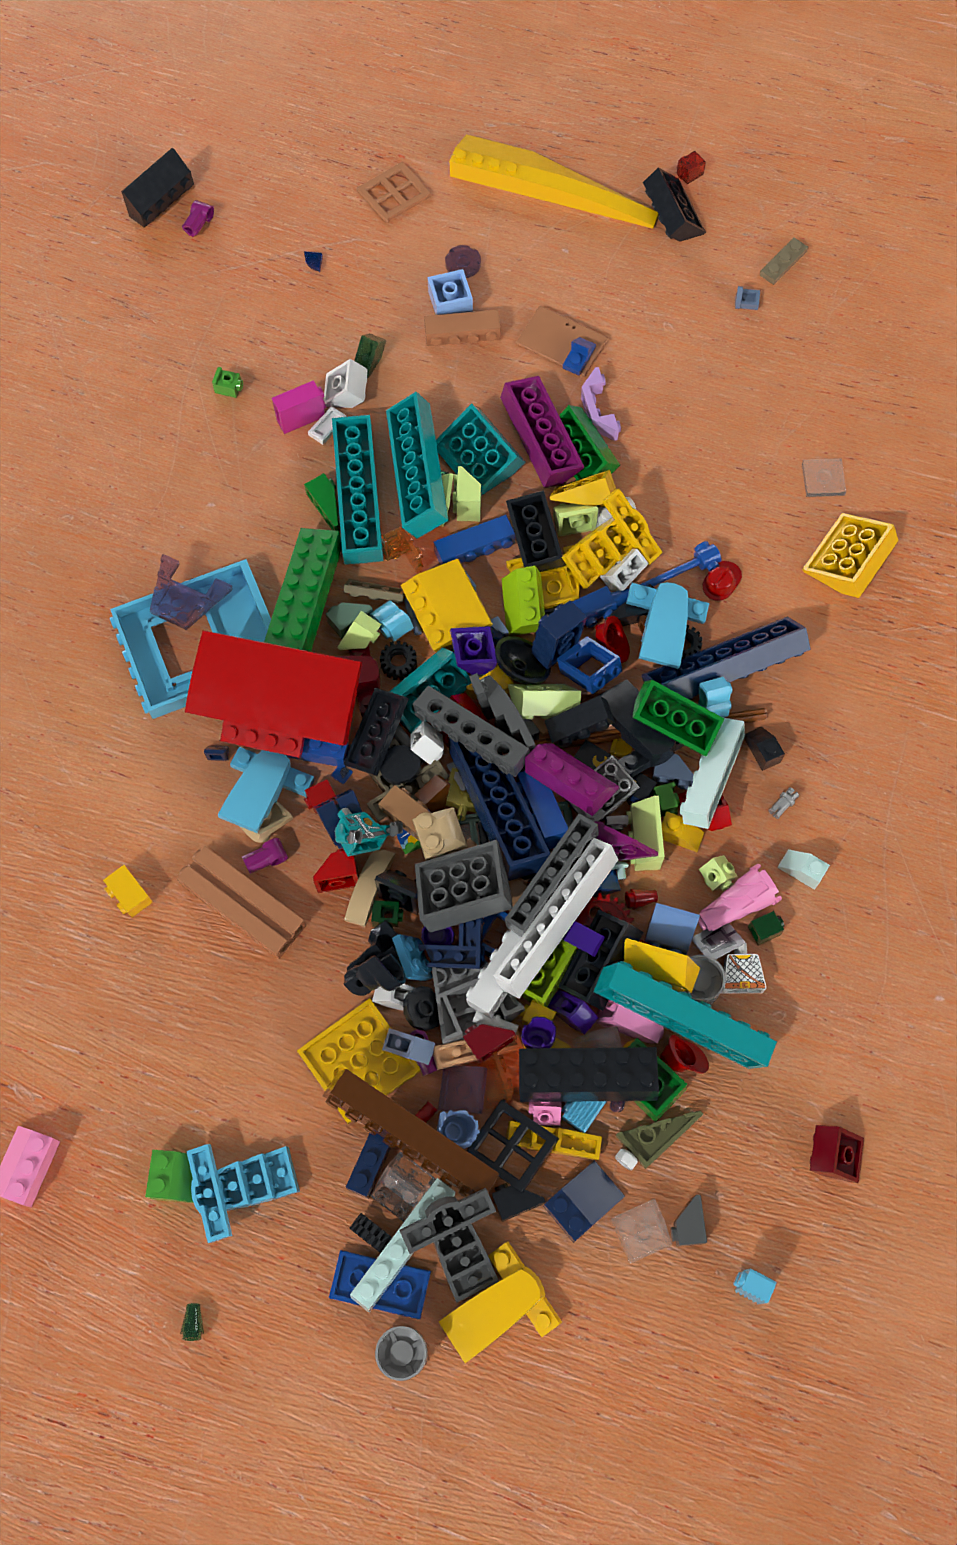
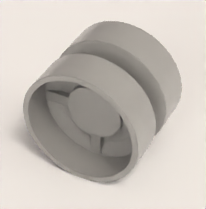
(709, 980)
(401, 1353)

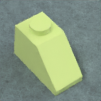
(360, 633)

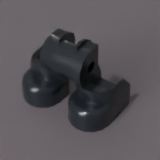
(376, 965)

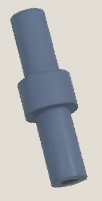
(417, 629)

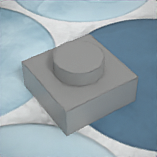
(616, 822)

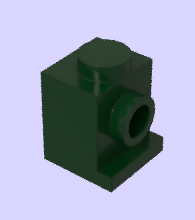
(381, 908)

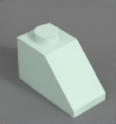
(804, 867)

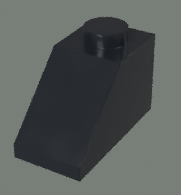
(764, 748)
(513, 1203)

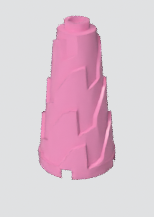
(747, 895)

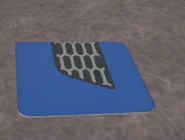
(341, 774)

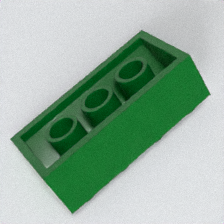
(588, 443)
(676, 717)

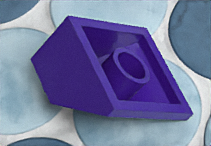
(474, 649)

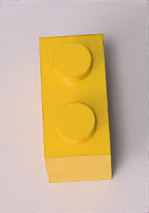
(127, 891)

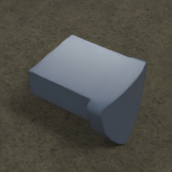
(747, 298)

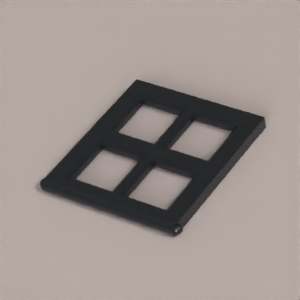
(511, 1145)

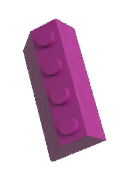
(569, 777)

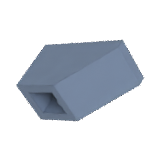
(673, 771)

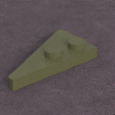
(653, 1139)

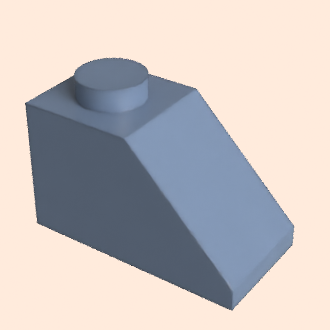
(408, 1046)

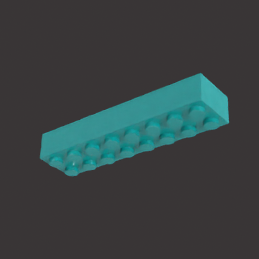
(416, 465)
(357, 490)
(685, 1016)

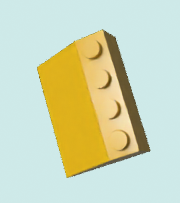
(852, 554)
(443, 601)

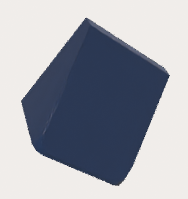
(217, 753)

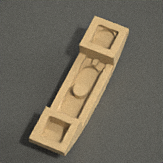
(365, 889)

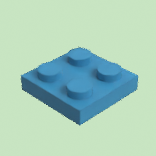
(411, 958)

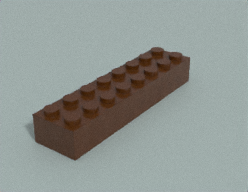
(409, 1134)

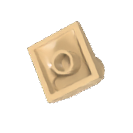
(277, 818)
(439, 833)

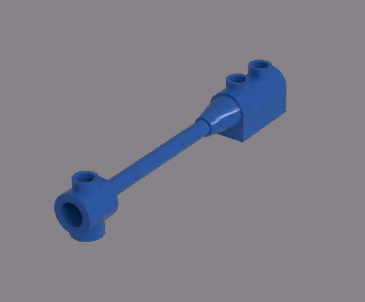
(603, 602)

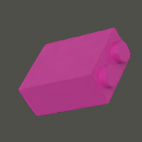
(299, 406)

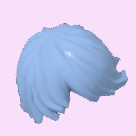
(458, 1127)

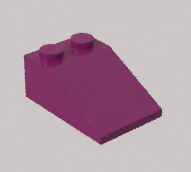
(623, 845)

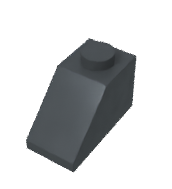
(690, 1225)

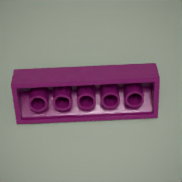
(541, 431)

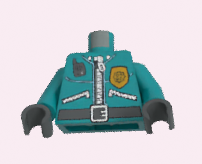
(361, 834)

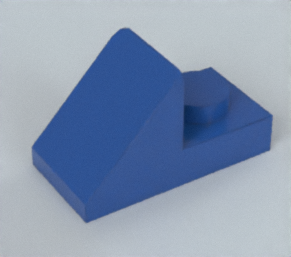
(579, 355)

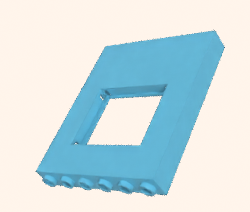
(237, 615)

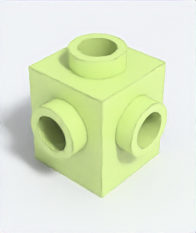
(718, 873)

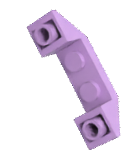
(606, 424)

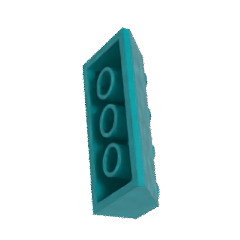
(437, 672)

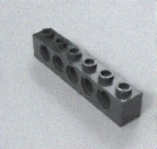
(432, 700)
(551, 874)

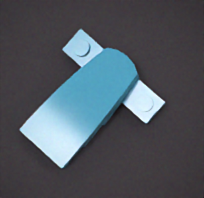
(666, 620)
(260, 787)
(237, 1185)

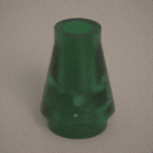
(192, 1324)

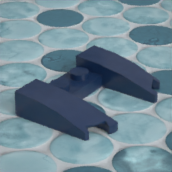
(468, 954)

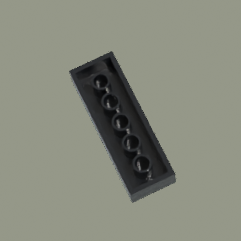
(588, 1074)

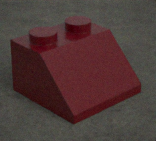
(487, 1039)
(836, 1153)

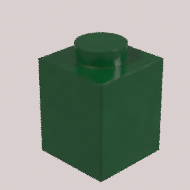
(766, 927)

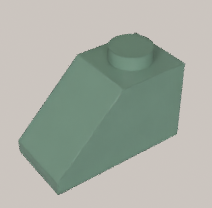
(344, 614)

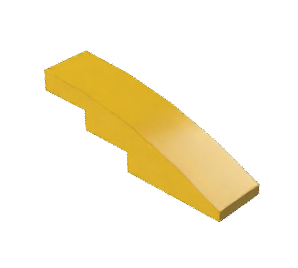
(569, 1143)

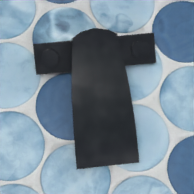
(650, 745)

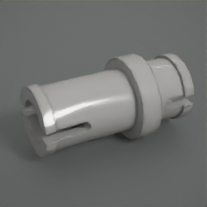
(784, 802)

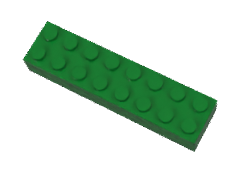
(305, 589)

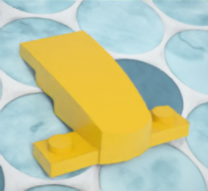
(611, 541)
(500, 1306)

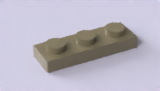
(783, 261)
(374, 591)

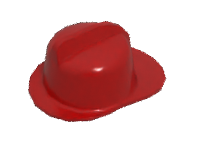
(722, 581)
(611, 636)
(684, 1055)

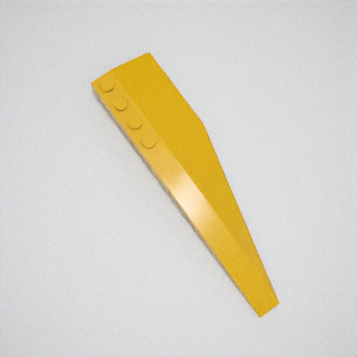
(541, 178)

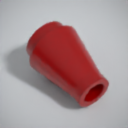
(638, 898)

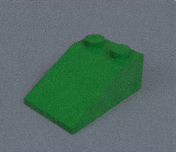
(670, 1089)

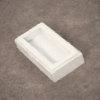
(323, 427)

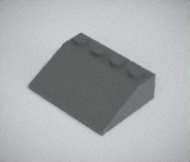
(462, 886)

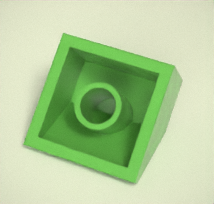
(169, 1177)

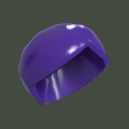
(439, 937)
(539, 1033)

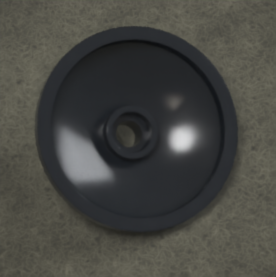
(518, 662)

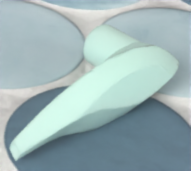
(620, 867)

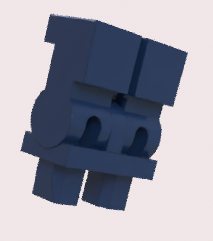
(329, 811)

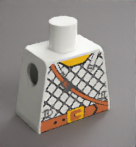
(743, 973)

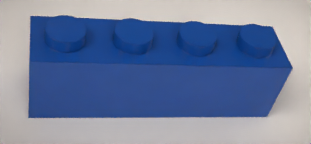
(475, 541)
(323, 752)
(543, 809)

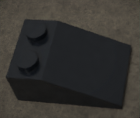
(398, 888)

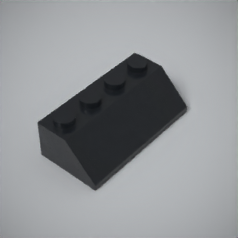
(157, 188)
(673, 206)
(535, 531)
(586, 969)

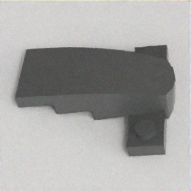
(496, 701)
(456, 1241)

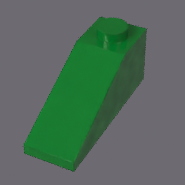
(322, 495)

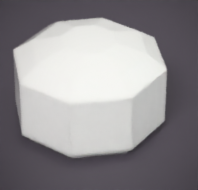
(626, 1159)

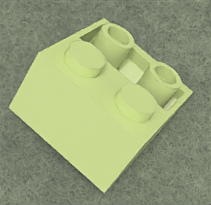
(466, 496)

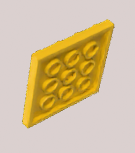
(357, 1045)

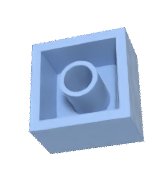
(450, 293)

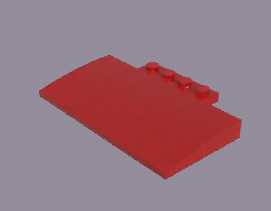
(272, 693)

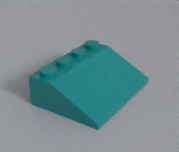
(479, 449)

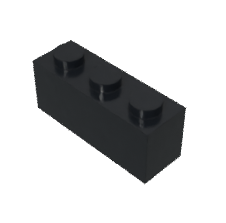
(579, 722)

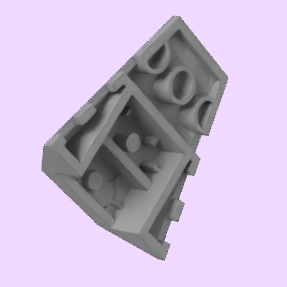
(453, 1010)

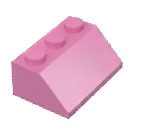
(26, 1165)

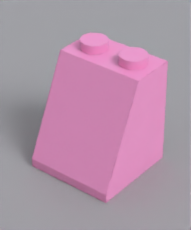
(629, 1023)

